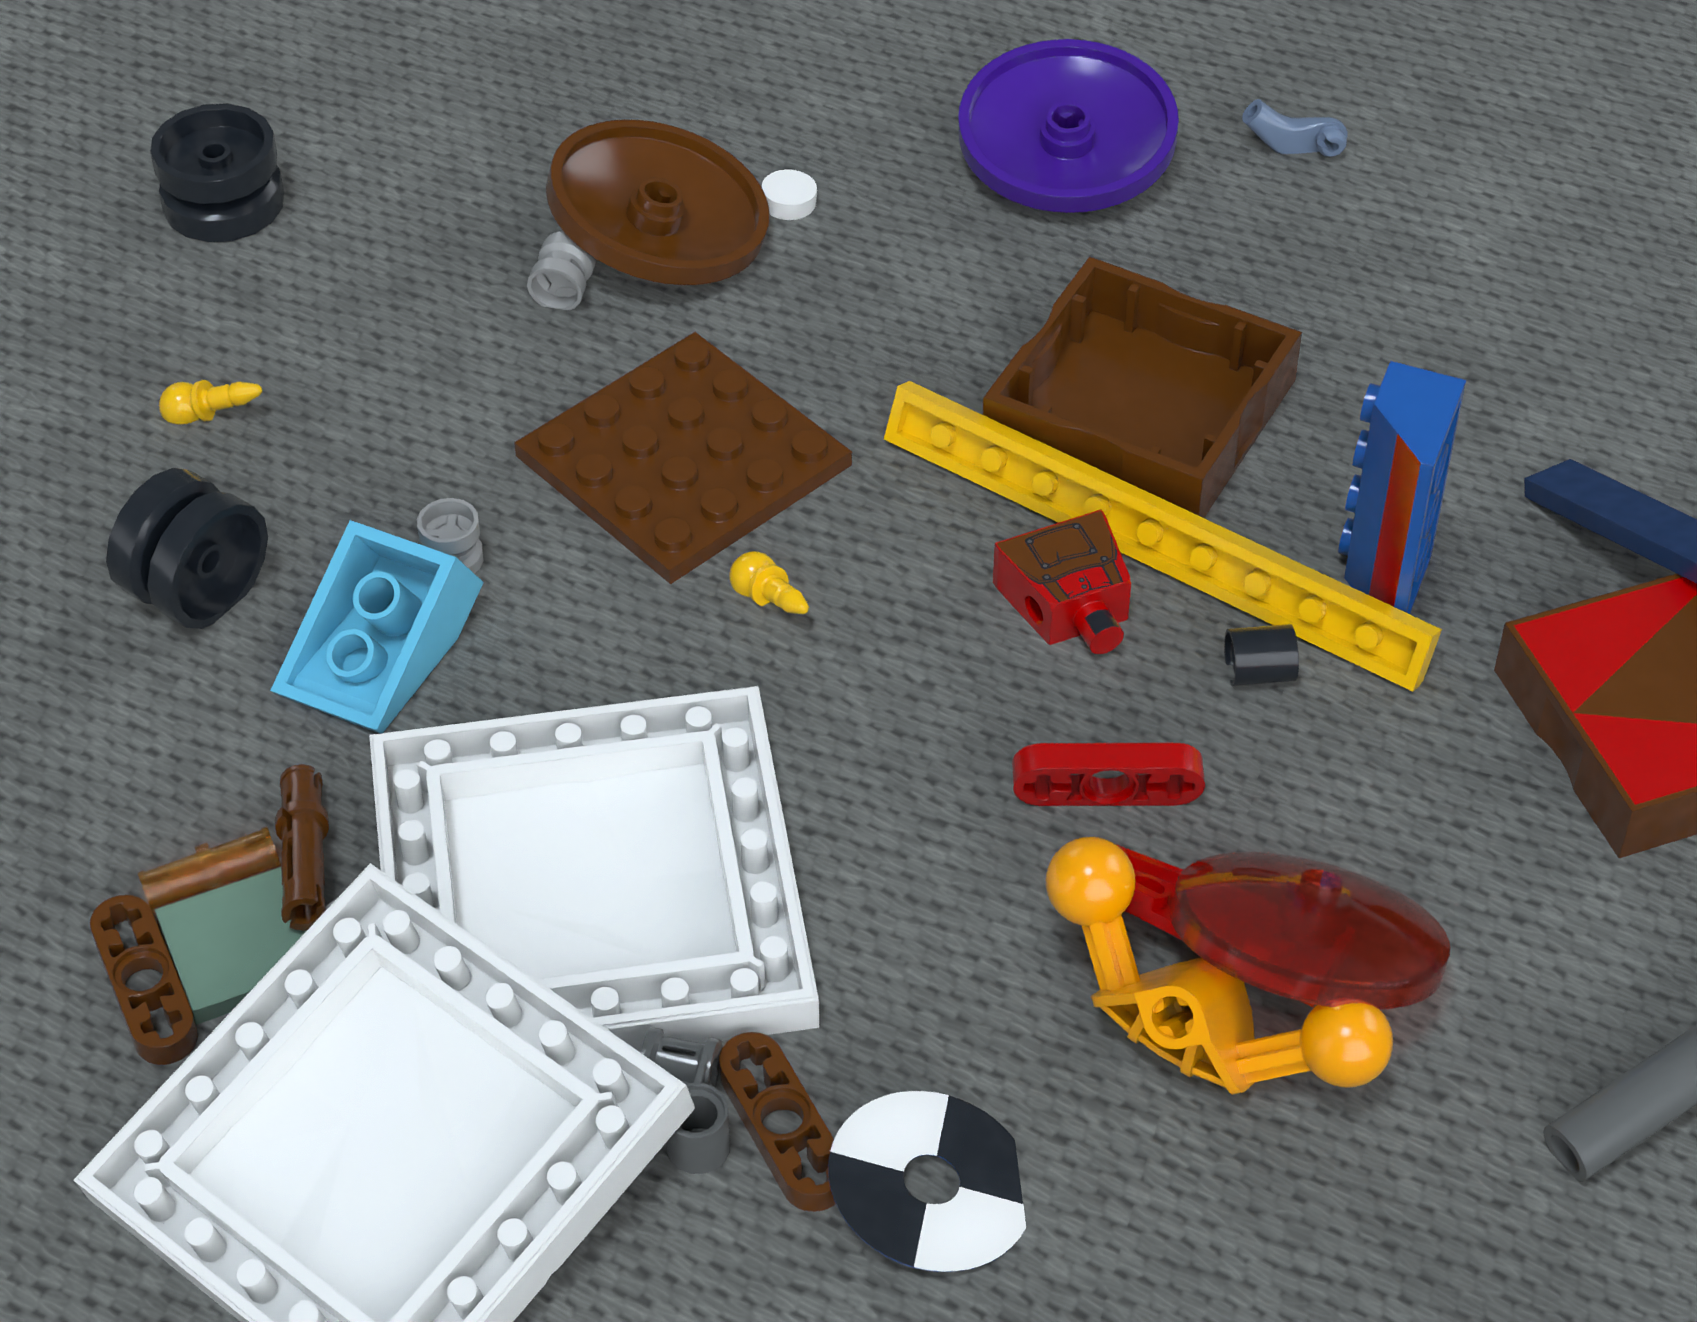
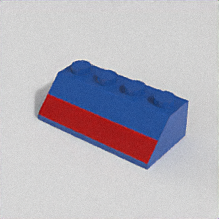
(1401, 481)

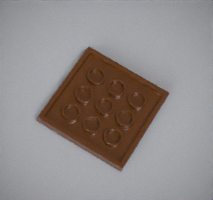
(683, 456)

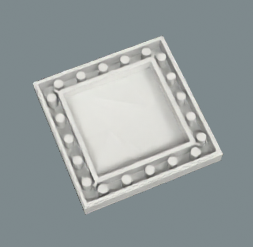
(612, 858)
(386, 1129)

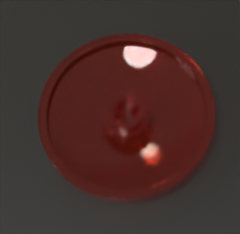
(1309, 930)

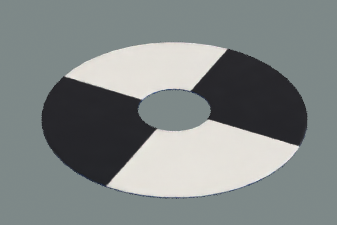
(873, 1199)

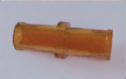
(209, 868)

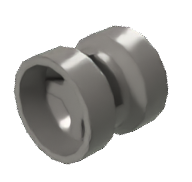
(560, 273)
(452, 528)

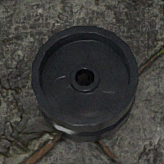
(217, 172)
(186, 547)

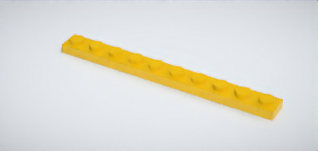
(1166, 536)

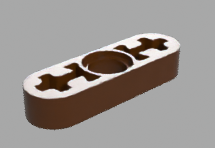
(148, 954)
(782, 1093)

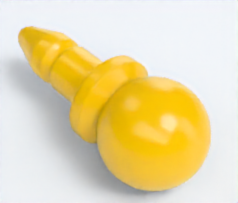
(188, 402)
(765, 582)

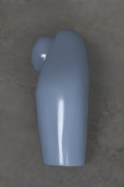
(1295, 134)

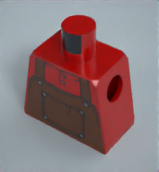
(1067, 581)

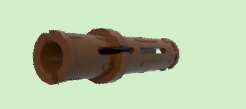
(302, 828)

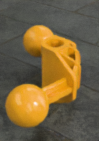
(1191, 1007)

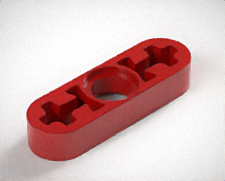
(1171, 774)

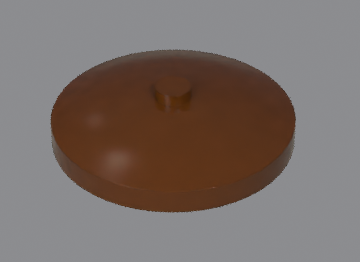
(657, 202)

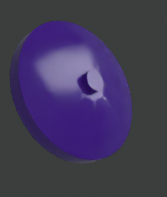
(1068, 125)

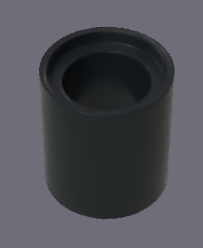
(1262, 654)

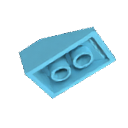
(376, 627)

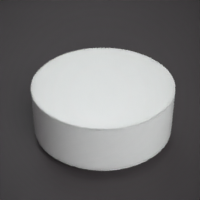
(790, 194)

